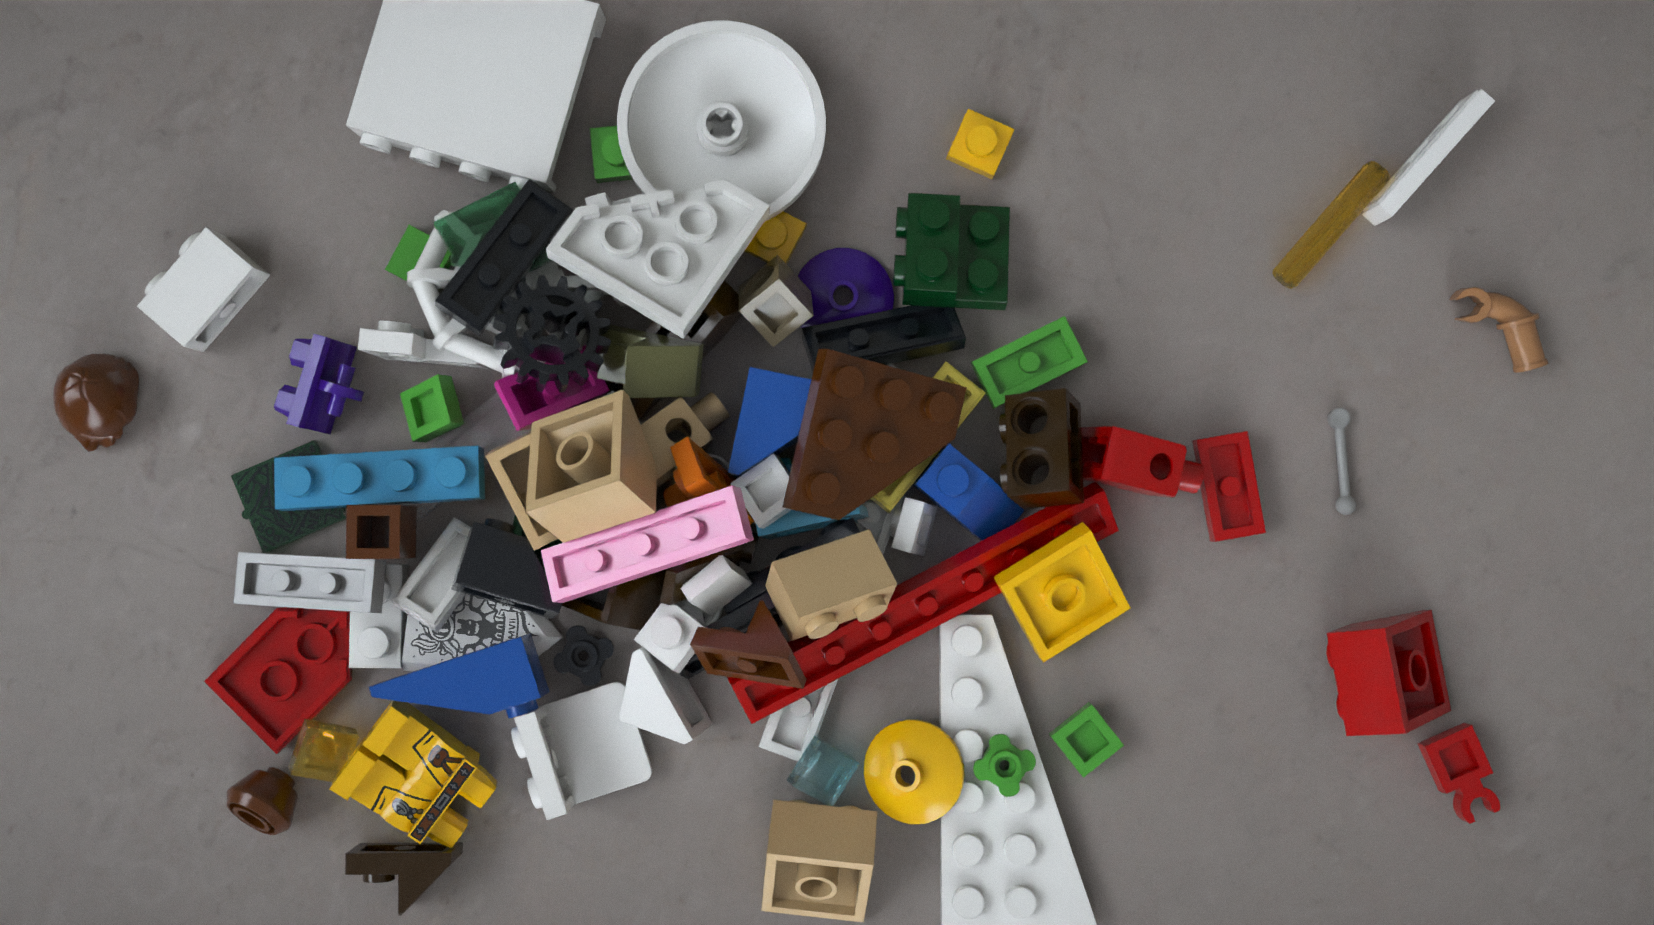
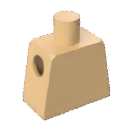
(692, 421)

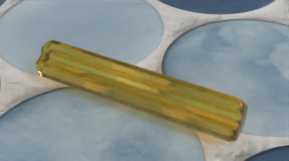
(1331, 224)

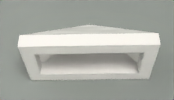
(661, 700)

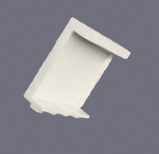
(475, 83)

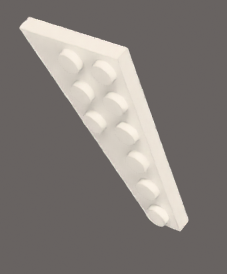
(998, 853)

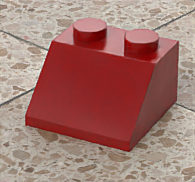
(1388, 674)

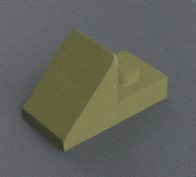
(652, 364)

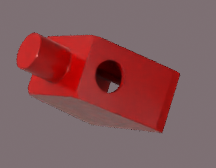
(1138, 462)

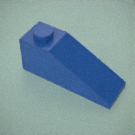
(482, 681)

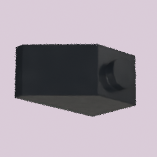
(503, 570)

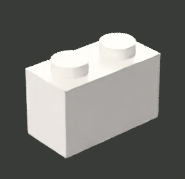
(202, 289)

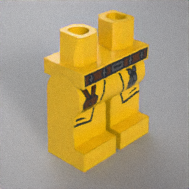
(412, 773)

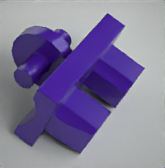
(322, 384)

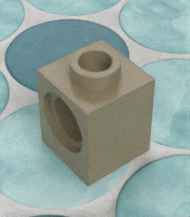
(775, 301)

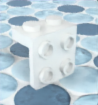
(580, 749)

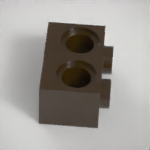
(1055, 445)

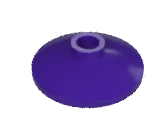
(847, 269)

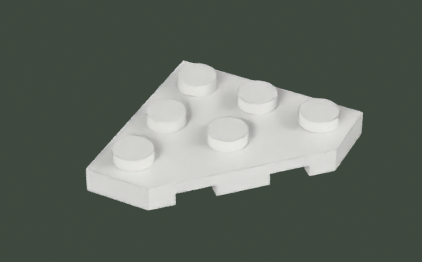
(662, 248)

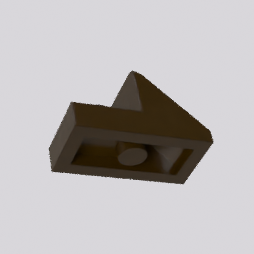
(414, 864)

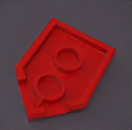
(286, 671)

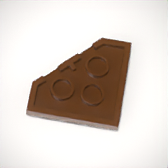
(865, 431)

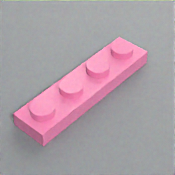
(647, 544)

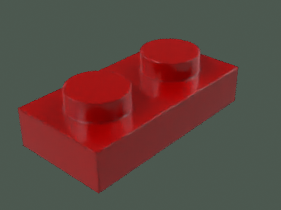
(1229, 486)

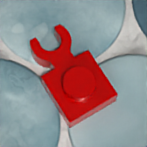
(1458, 765)

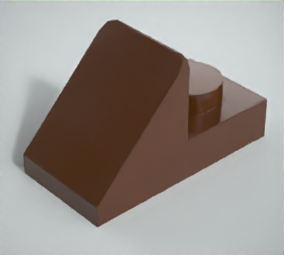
(754, 655)

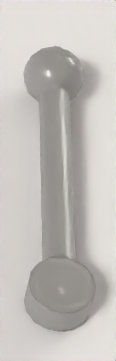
(1339, 419)

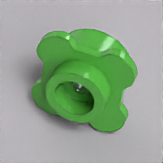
(1019, 763)

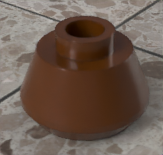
(264, 800)

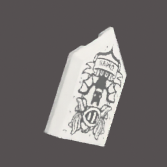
(472, 627)

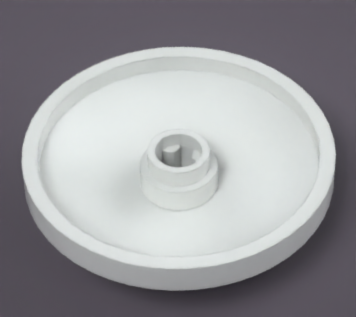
(722, 107)

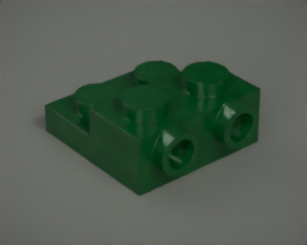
(952, 253)

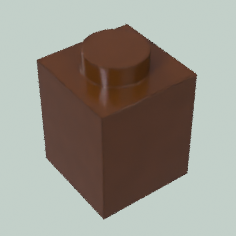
(381, 531)

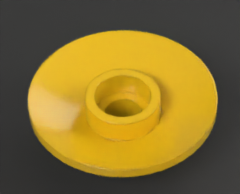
(936, 768)

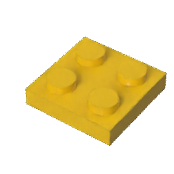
(1062, 592)

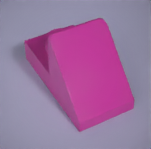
(529, 405)

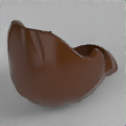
(96, 398)

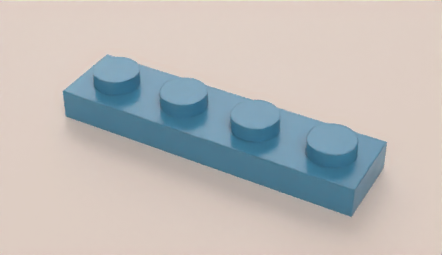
(379, 478)

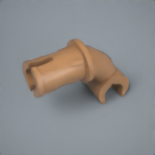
(1514, 319)

